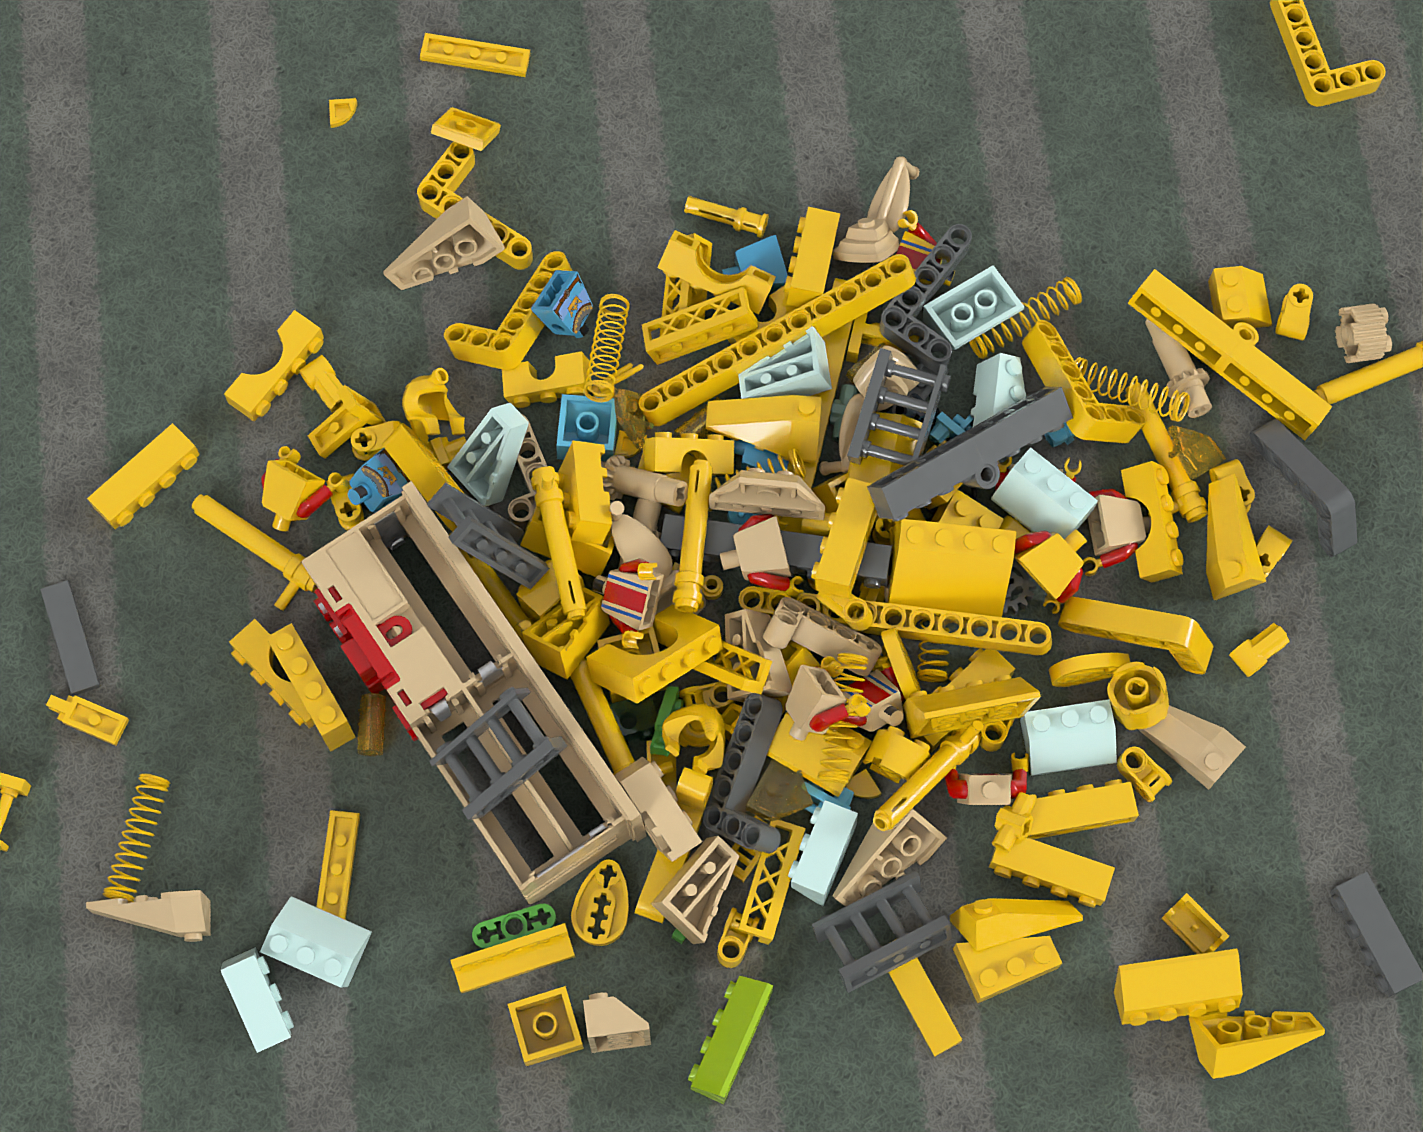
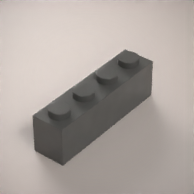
(1376, 934)

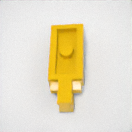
(89, 718)

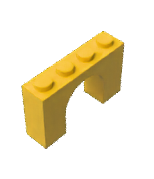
(636, 677)
(311, 687)

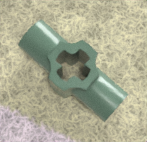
(838, 408)

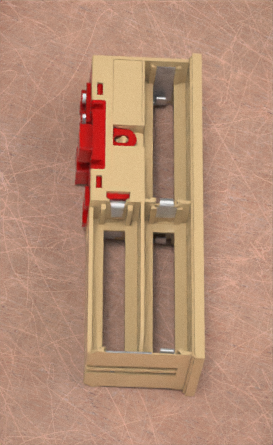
(406, 652)

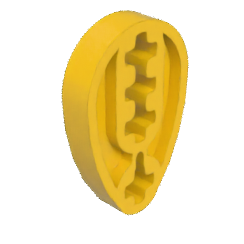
(900, 662)
(1086, 668)
(617, 911)

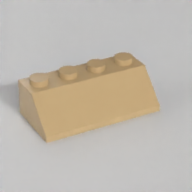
(613, 1024)

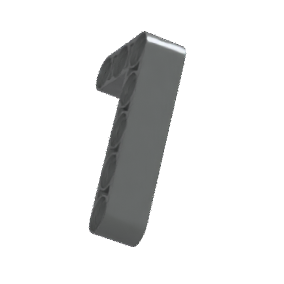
(921, 295)
(1314, 482)
(739, 775)

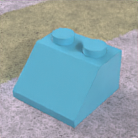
(586, 422)

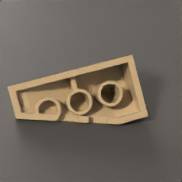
(452, 241)
(1195, 745)
(887, 856)
(176, 913)

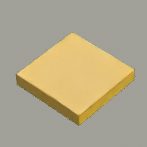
(466, 128)

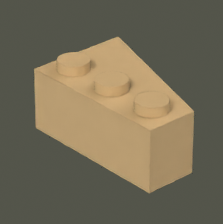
(746, 631)
(661, 815)
(696, 889)

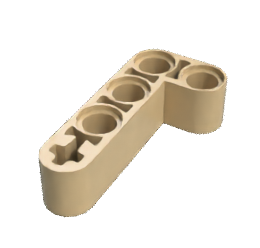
(526, 467)
(819, 634)

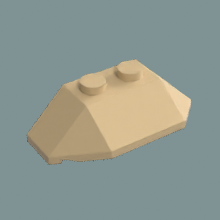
(768, 494)

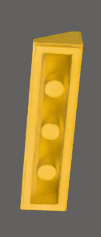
(925, 1006)

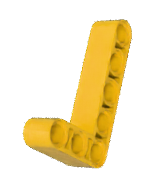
(1312, 55)
(446, 198)
(517, 332)
(1058, 369)
(419, 465)
(1140, 626)
(692, 797)

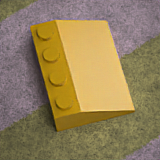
(951, 567)
(958, 708)

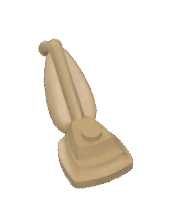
(873, 237)
(854, 406)
(637, 541)

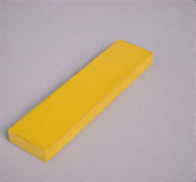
(475, 54)
(338, 862)

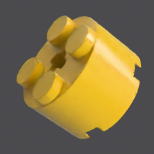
(1138, 695)
(895, 755)

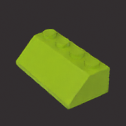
(731, 1038)

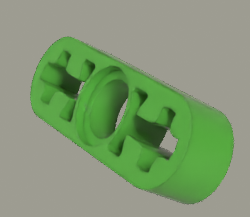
(495, 939)

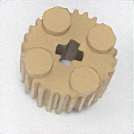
(1363, 332)

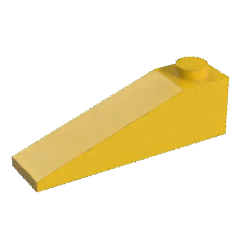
(1239, 1043)

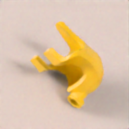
(427, 402)
(698, 727)

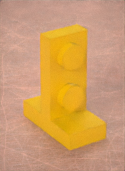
(869, 335)
(344, 421)

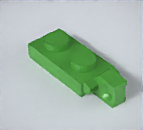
(669, 704)

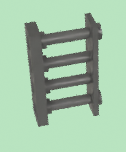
(877, 393)
(487, 536)
(523, 765)
(893, 955)

